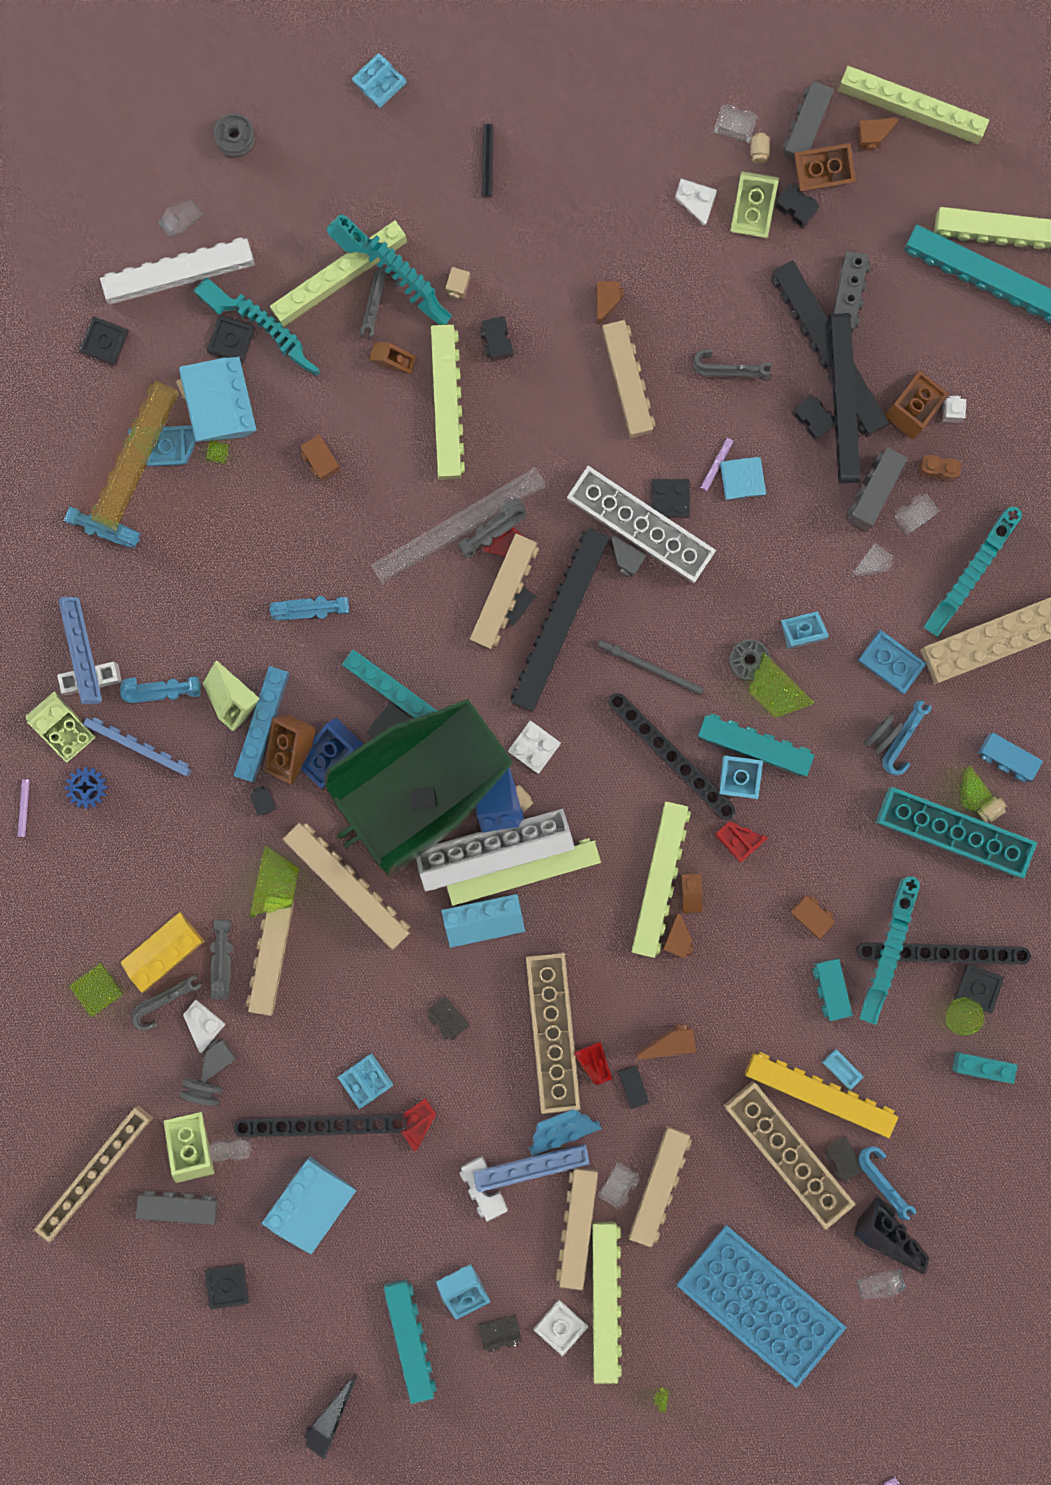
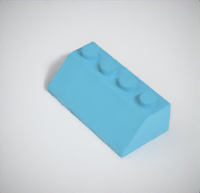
(483, 920)

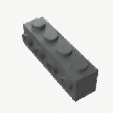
(809, 119)
(851, 285)
(177, 1208)

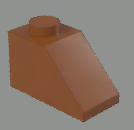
(874, 132)
(607, 298)
(392, 357)
(691, 893)
(678, 938)

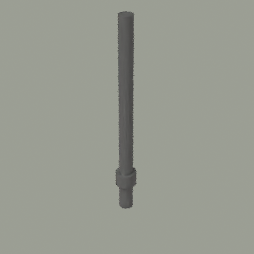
(617, 651)

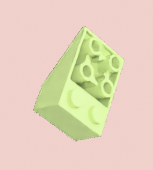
(229, 696)
(60, 726)

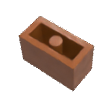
(320, 458)
(812, 916)

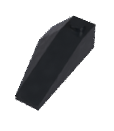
(884, 1234)
(324, 1427)

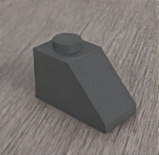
(627, 557)
(217, 1058)

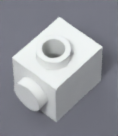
(954, 409)

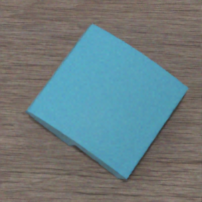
(379, 80)
(743, 478)
(365, 1081)

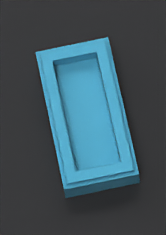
(842, 1069)

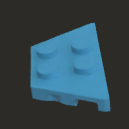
(172, 446)
(562, 1129)

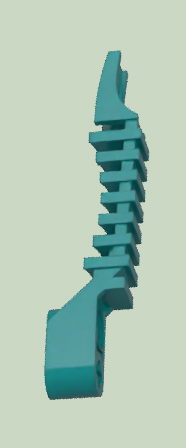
(352, 240)
(220, 302)
(972, 573)
(893, 945)

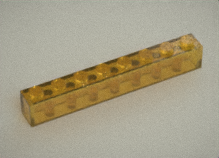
(135, 455)

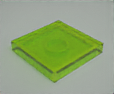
(96, 990)

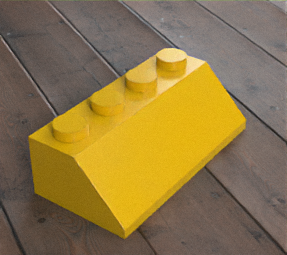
(161, 952)

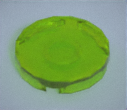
(964, 1016)

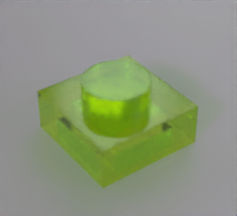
(217, 452)
(661, 1399)

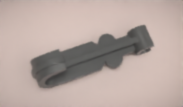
(374, 299)
(712, 370)
(512, 514)
(221, 961)
(162, 999)

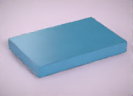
(892, 662)

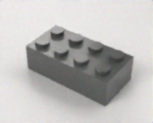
(877, 489)

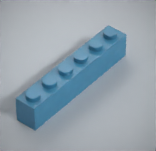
(259, 729)

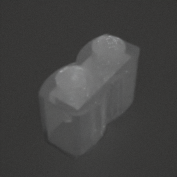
(235, 1149)

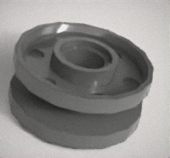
(232, 124)
(737, 656)
(883, 734)
(200, 1092)

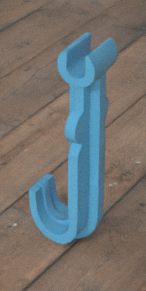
(123, 535)
(308, 608)
(155, 691)
(902, 738)
(882, 1183)

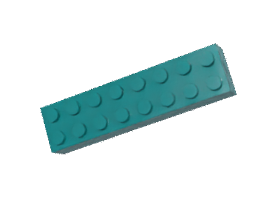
(956, 832)

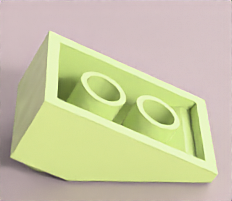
(754, 204)
(188, 1147)

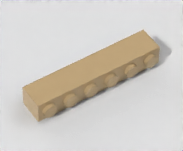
(627, 379)
(504, 590)
(269, 962)
(659, 1186)
(578, 1228)

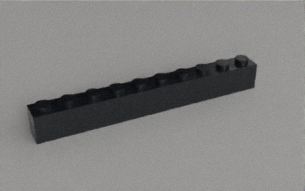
(816, 327)
(560, 620)

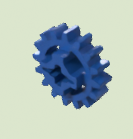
(86, 779)

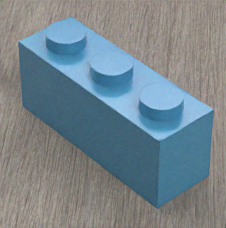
(1009, 758)

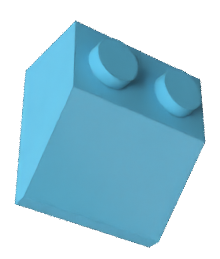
(740, 777)
(462, 1292)

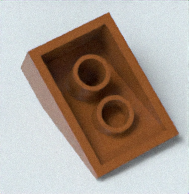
(825, 167)
(916, 405)
(287, 747)
(673, 1042)

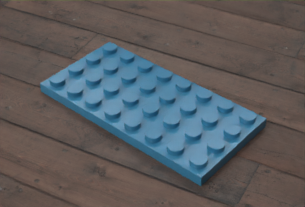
(761, 1306)

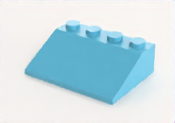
(217, 399)
(309, 1206)

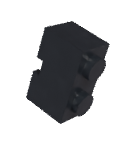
(797, 205)
(495, 332)
(815, 417)

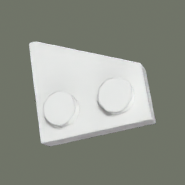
(696, 199)
(202, 1024)

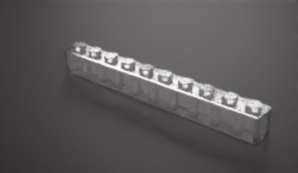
(456, 526)

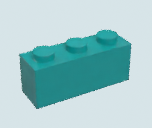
(832, 989)
(984, 1067)

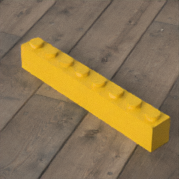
(821, 1095)

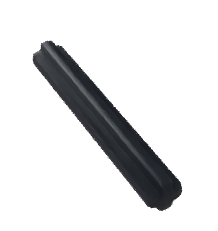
(487, 162)

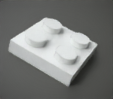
(534, 747)

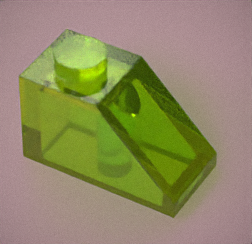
(973, 790)

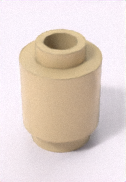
(760, 148)
(524, 798)
(992, 810)

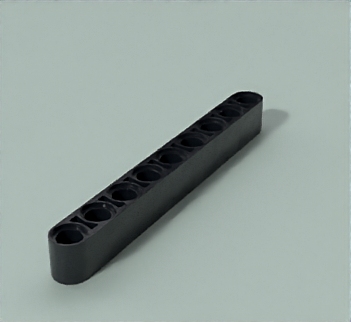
(844, 398)
(680, 760)
(952, 953)
(311, 1125)

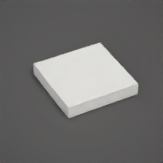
(560, 1327)

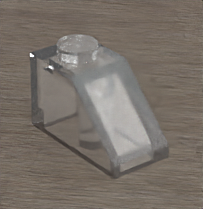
(180, 217)
(873, 562)
(881, 1285)

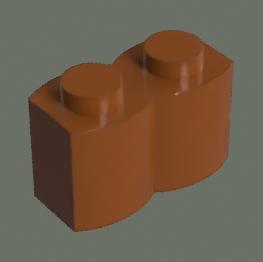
(944, 469)

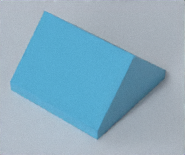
(804, 630)

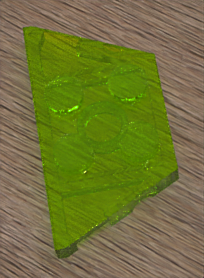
(777, 690)
(274, 884)

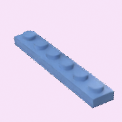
(80, 650)
(131, 742)
(531, 1168)

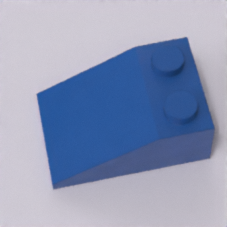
(328, 748)
(500, 806)

